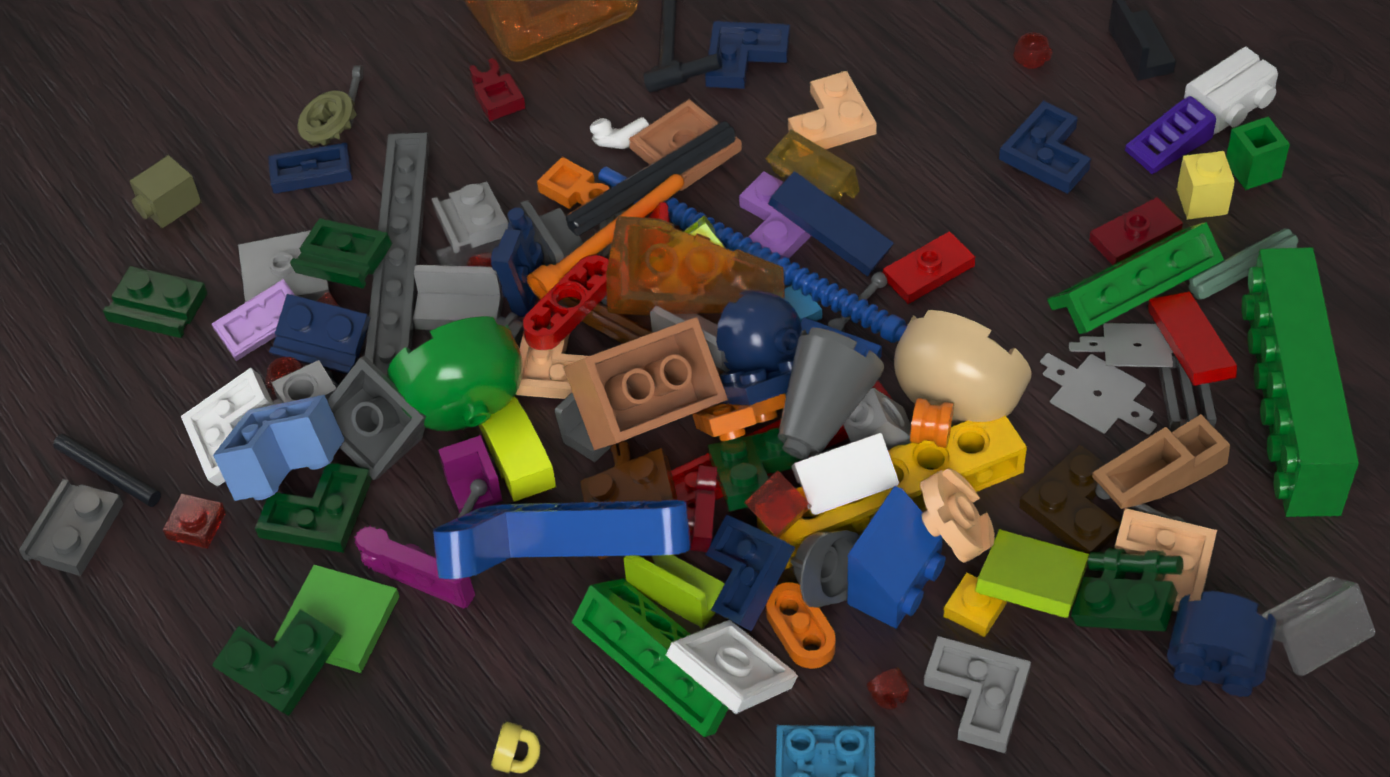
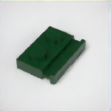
(341, 252)
(155, 301)

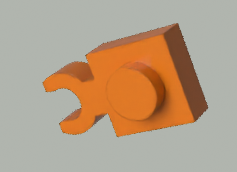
(569, 184)

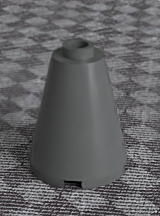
(824, 390)

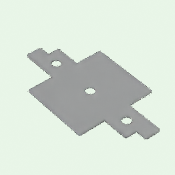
(1120, 348)
(1102, 411)

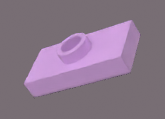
(253, 321)

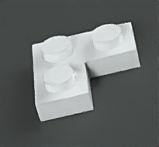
(218, 414)

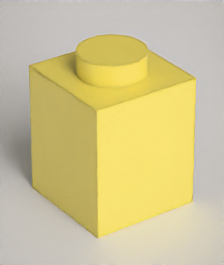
(1205, 185)

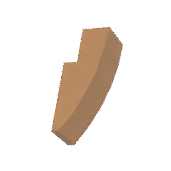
(1164, 463)

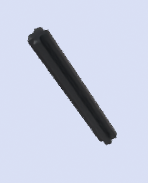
(649, 178)

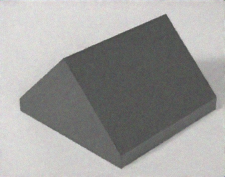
(372, 419)

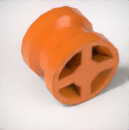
(931, 422)

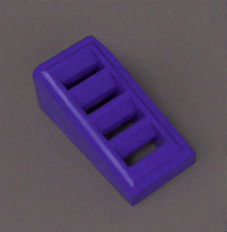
(1188, 116)

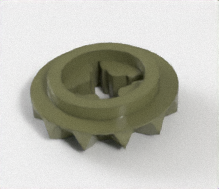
(319, 112)

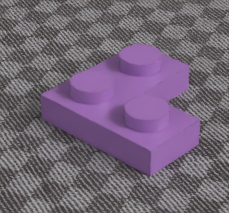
(777, 230)

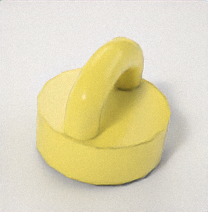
(506, 749)

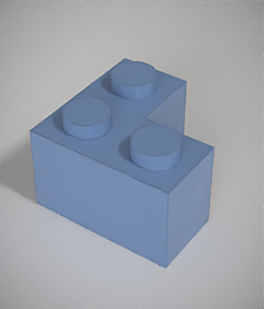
(274, 442)

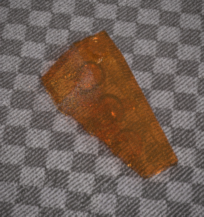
(679, 271)

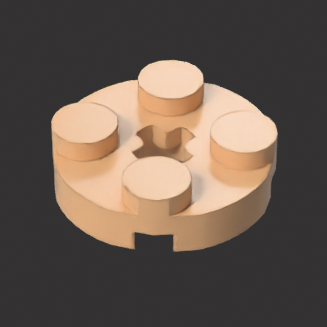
(954, 516)

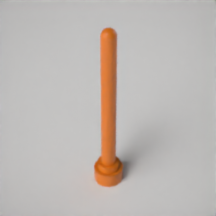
(546, 277)

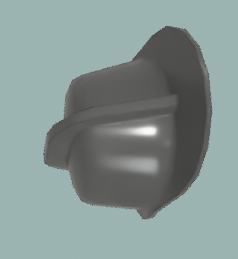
(823, 567)

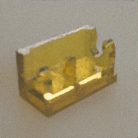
(815, 165)

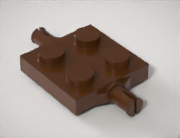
(632, 480)

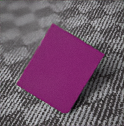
(466, 463)

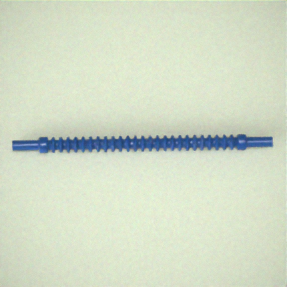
(890, 327)

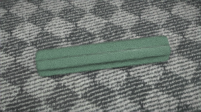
(1237, 265)

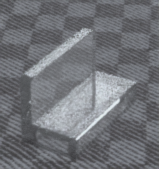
(1322, 623)

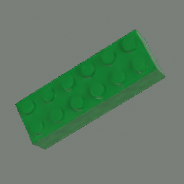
(1299, 384)

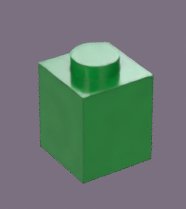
(1257, 153)

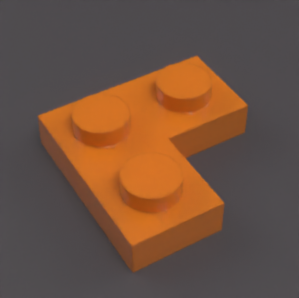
(730, 420)

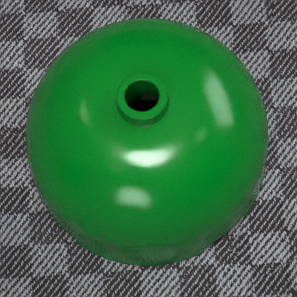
(460, 373)

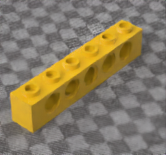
(995, 457)

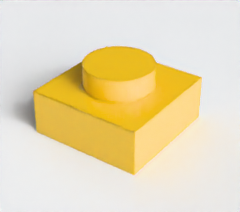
(973, 609)

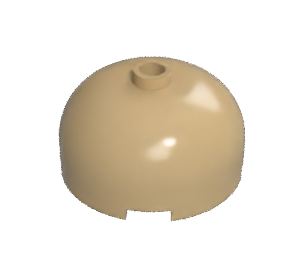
(958, 363)

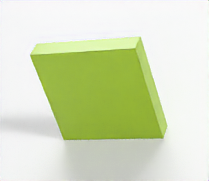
(1032, 573)

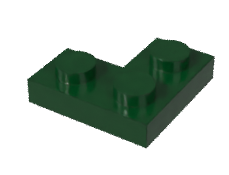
(745, 464)
(321, 520)
(281, 672)

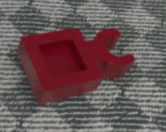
(496, 92)
(702, 514)

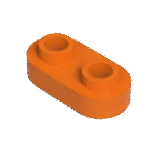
(801, 629)

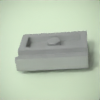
(471, 216)

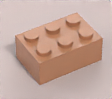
(645, 383)

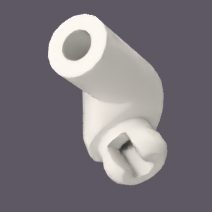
(617, 138)

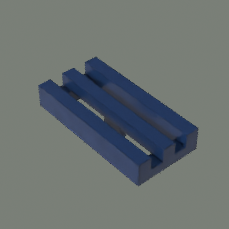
(310, 169)

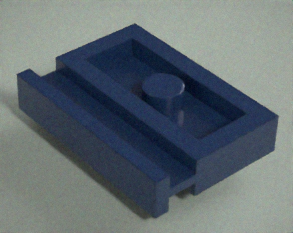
(320, 332)

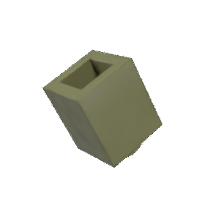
(164, 192)

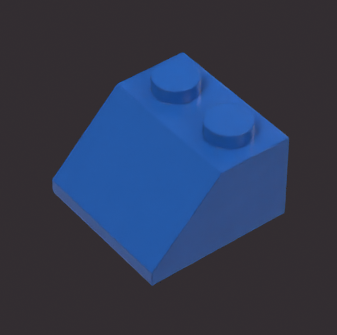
(893, 561)

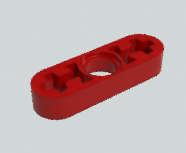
(564, 318)

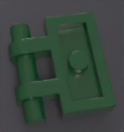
(1128, 602)

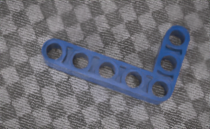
(559, 530)

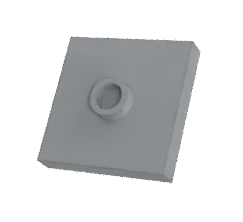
(268, 262)

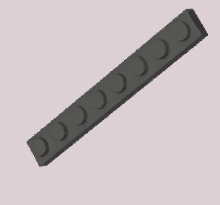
(402, 218)

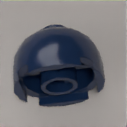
(758, 331)

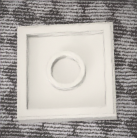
(732, 666)

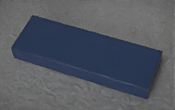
(830, 223)

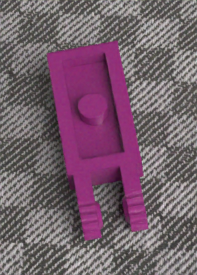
(410, 566)

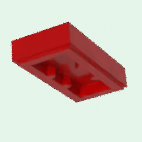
(929, 267)

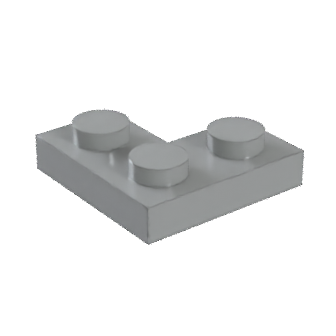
(990, 683)

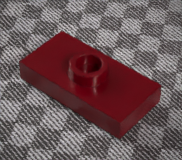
(1135, 230)

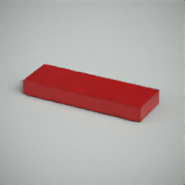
(1192, 338)

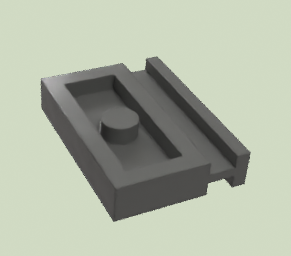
(71, 527)

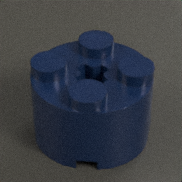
(1221, 642)

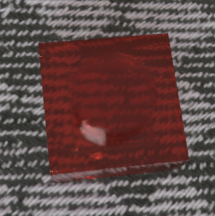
(778, 504)
(194, 521)

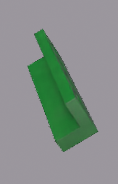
(1139, 277)
(629, 636)

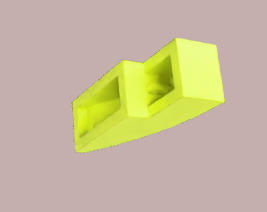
(518, 452)

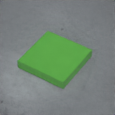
(348, 606)

